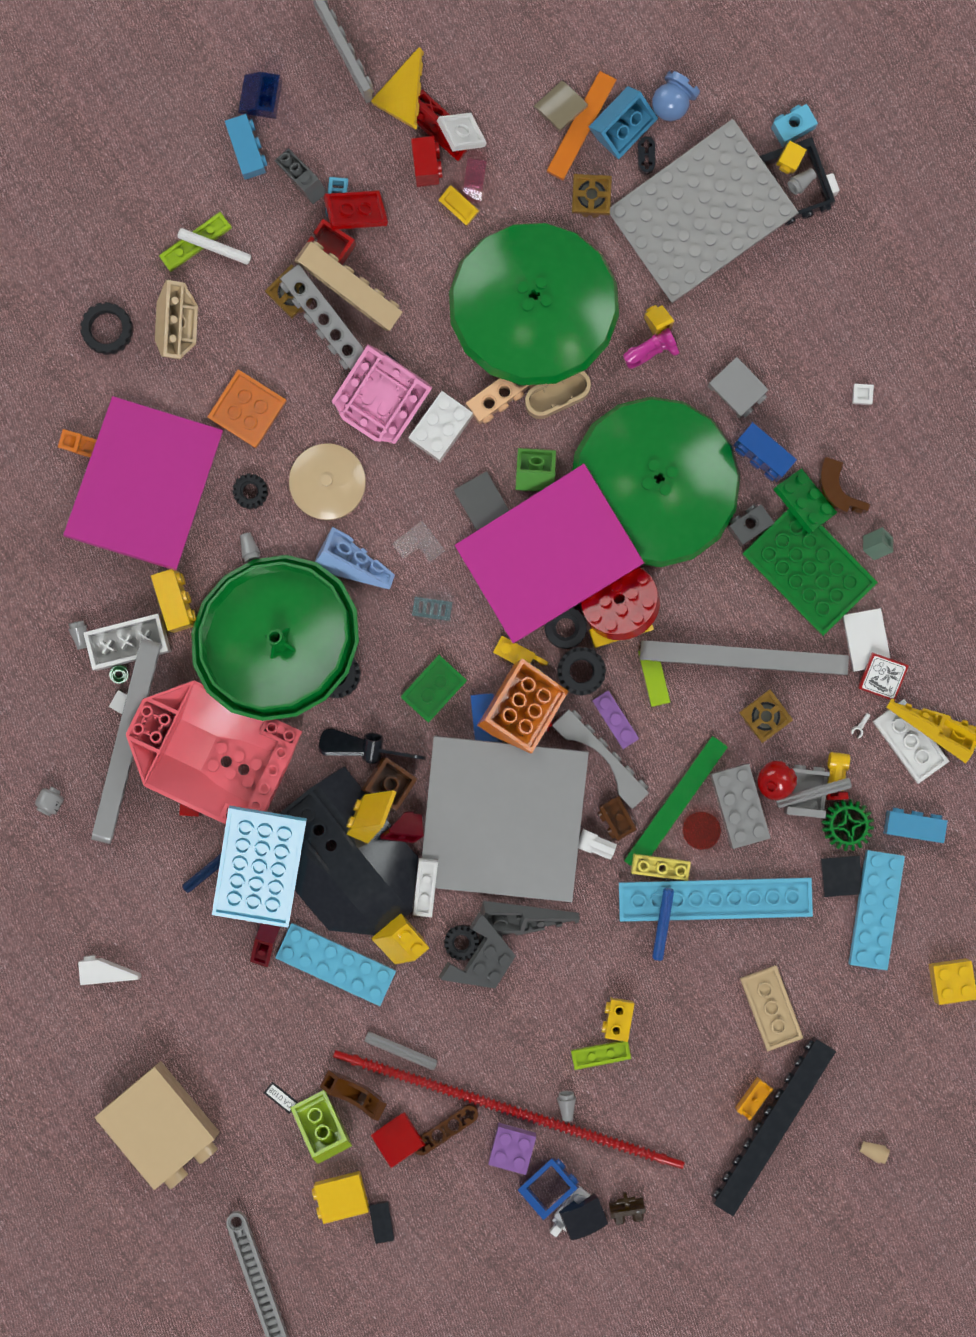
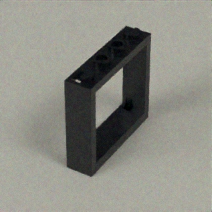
(829, 200)

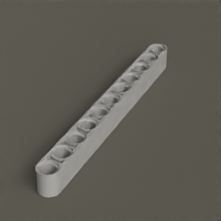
(744, 657)
(122, 754)

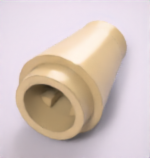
(876, 1152)

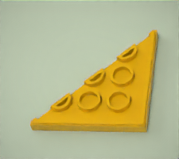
(401, 92)

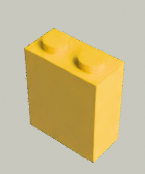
(340, 1197)

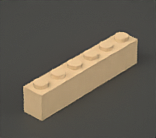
(348, 286)

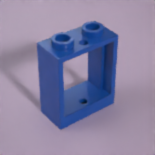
(532, 1199)

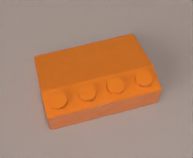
(523, 707)

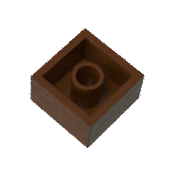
(389, 777)

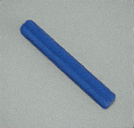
(663, 924)

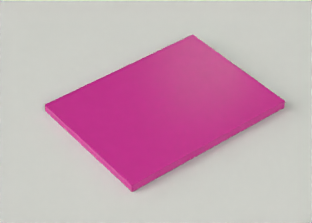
(143, 483)
(549, 553)

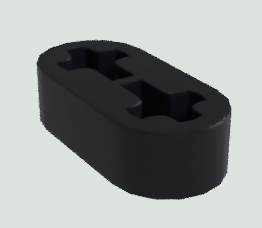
(642, 155)

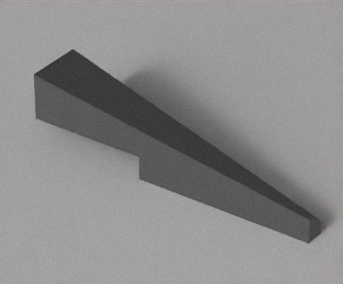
(522, 919)

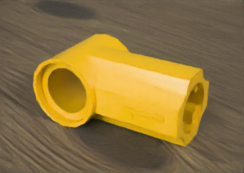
(838, 765)

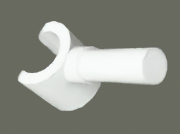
(860, 726)

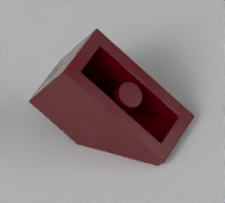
(405, 828)
(264, 944)

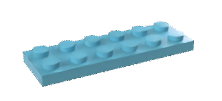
(876, 910)
(335, 964)

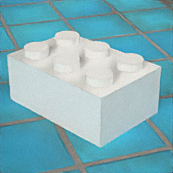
(440, 426)

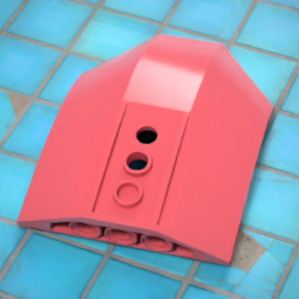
(181, 744)

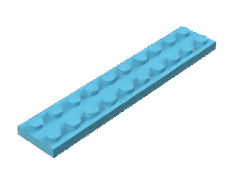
(718, 899)

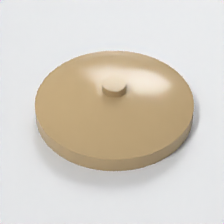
(327, 481)

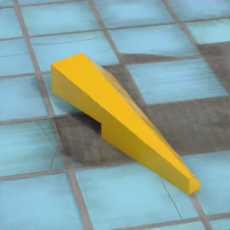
(952, 735)

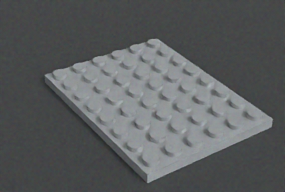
(702, 211)

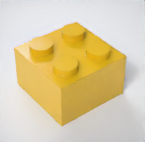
(952, 981)

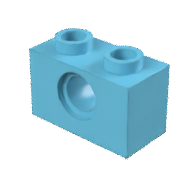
(799, 114)

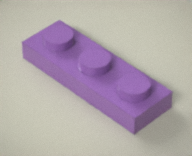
(615, 719)

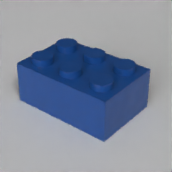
(764, 453)

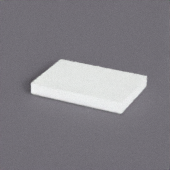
(865, 635)

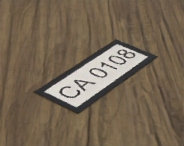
(280, 1097)

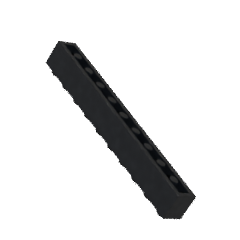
(773, 1125)

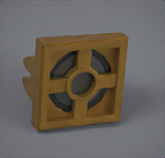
(591, 196)
(284, 299)
(763, 716)

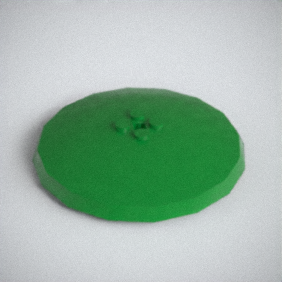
(528, 337)
(696, 471)
(274, 637)

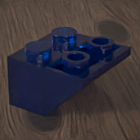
(260, 94)

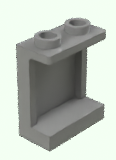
(739, 388)
(806, 780)

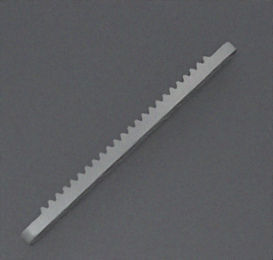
(256, 1277)

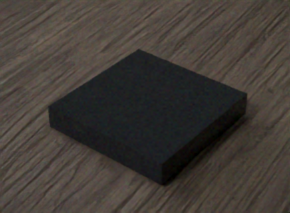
(841, 876)

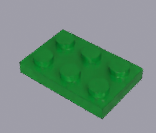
(805, 501)
(433, 688)

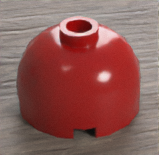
(776, 780)

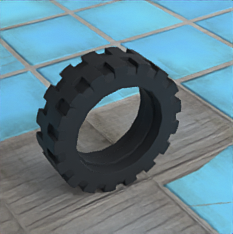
(96, 311)

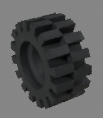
(244, 481)
(461, 954)

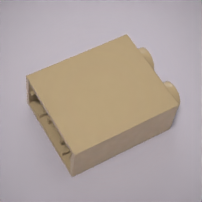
(159, 1127)

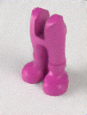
(638, 355)

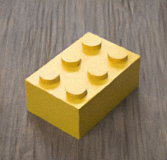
(174, 600)

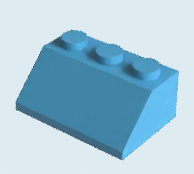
(623, 122)

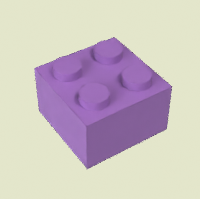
(512, 1148)

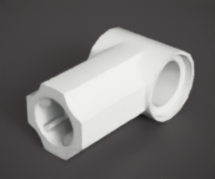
(592, 843)

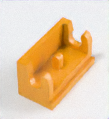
(753, 1098)

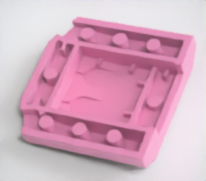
(380, 396)

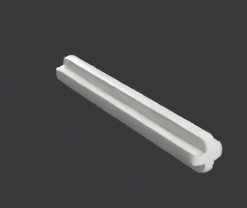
(214, 246)

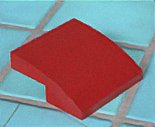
(397, 1140)

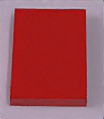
(355, 210)

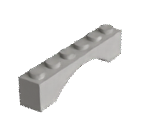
(628, 787)

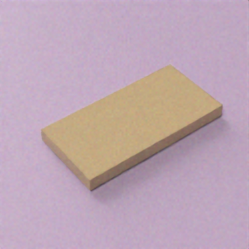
(771, 1008)

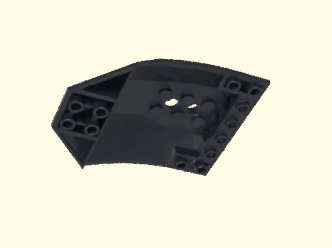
(358, 883)

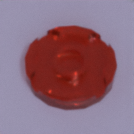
(701, 830)

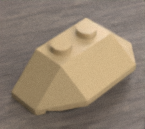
(175, 320)

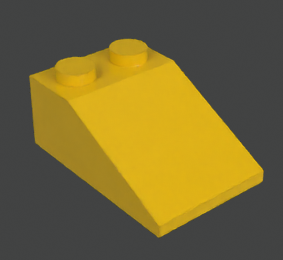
(370, 815)

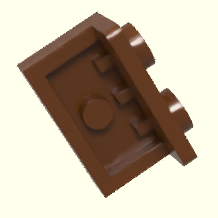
(617, 818)

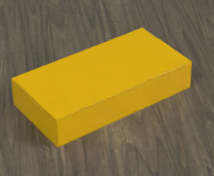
(459, 205)

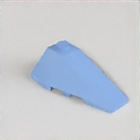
(348, 561)

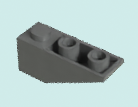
(301, 176)

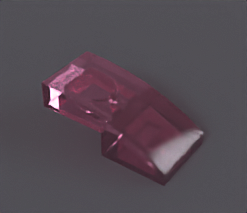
(474, 179)

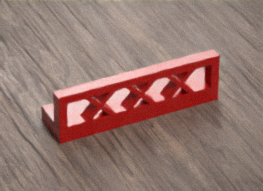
(428, 122)

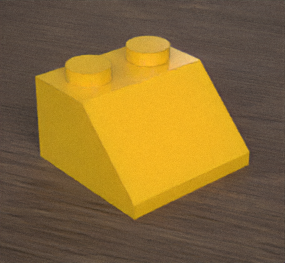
(400, 941)

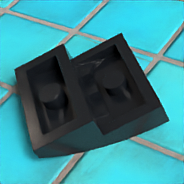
(583, 1218)

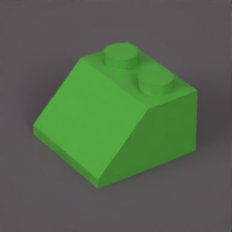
(535, 469)

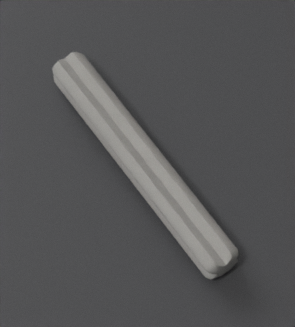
(815, 792)
(401, 1051)

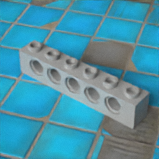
(288, 282)

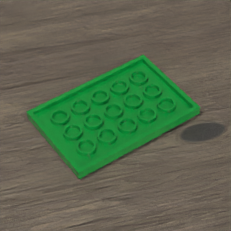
(810, 571)

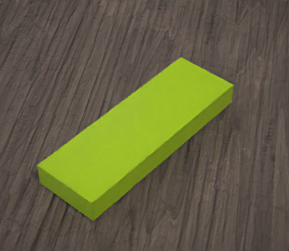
(655, 682)
(600, 1054)

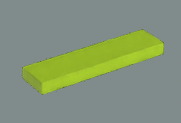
(183, 250)

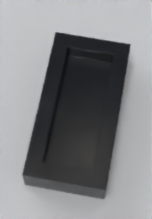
(381, 1222)

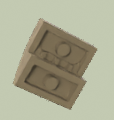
(561, 106)

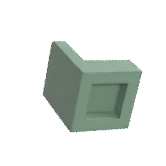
(878, 543)

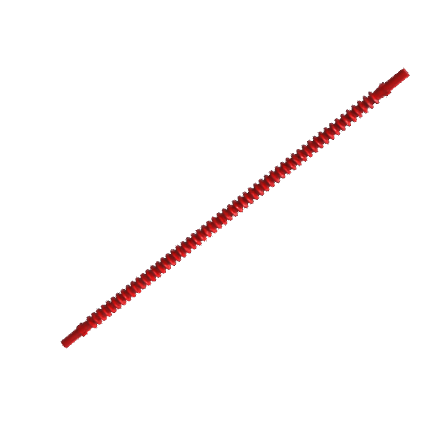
(396, 1073)

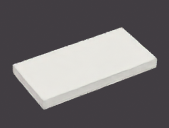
(913, 748)

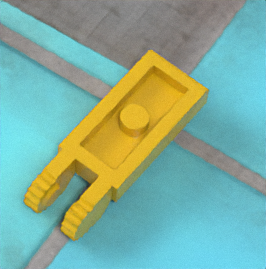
(514, 652)

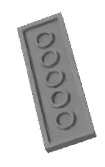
(345, 49)

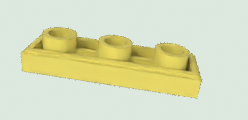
(650, 866)

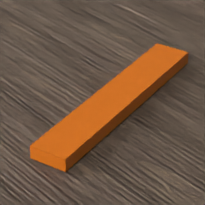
(580, 126)

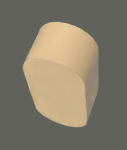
(552, 398)

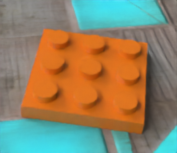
(247, 408)

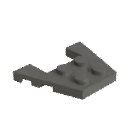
(487, 963)

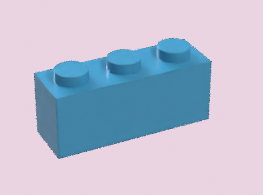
(246, 146)
(915, 825)

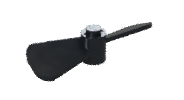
(370, 748)

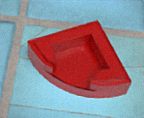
(840, 795)

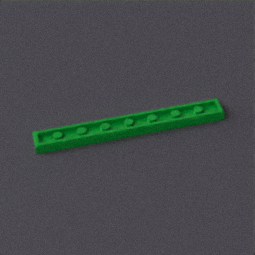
(678, 799)

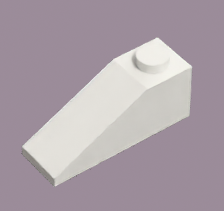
(99, 970)

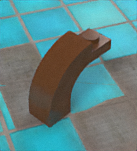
(830, 487)
(354, 1093)

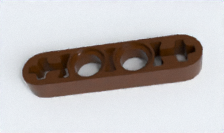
(444, 1128)

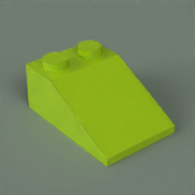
(320, 1127)

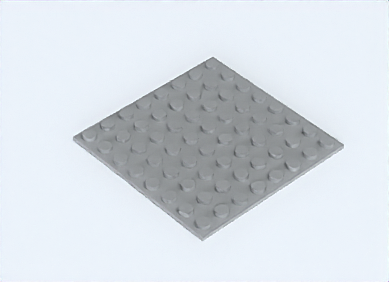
(504, 818)

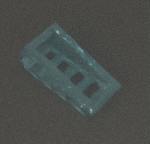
(446, 617)

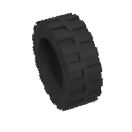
(573, 640)

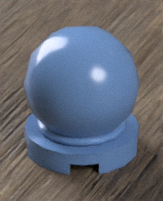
(672, 99)

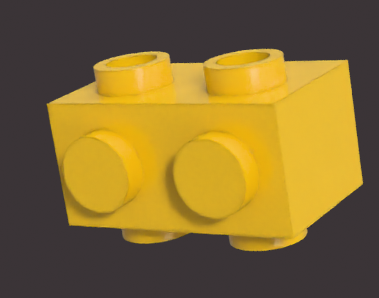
(618, 1019)

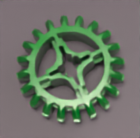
(850, 833)

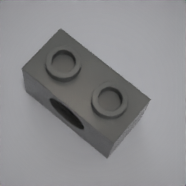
(761, 520)

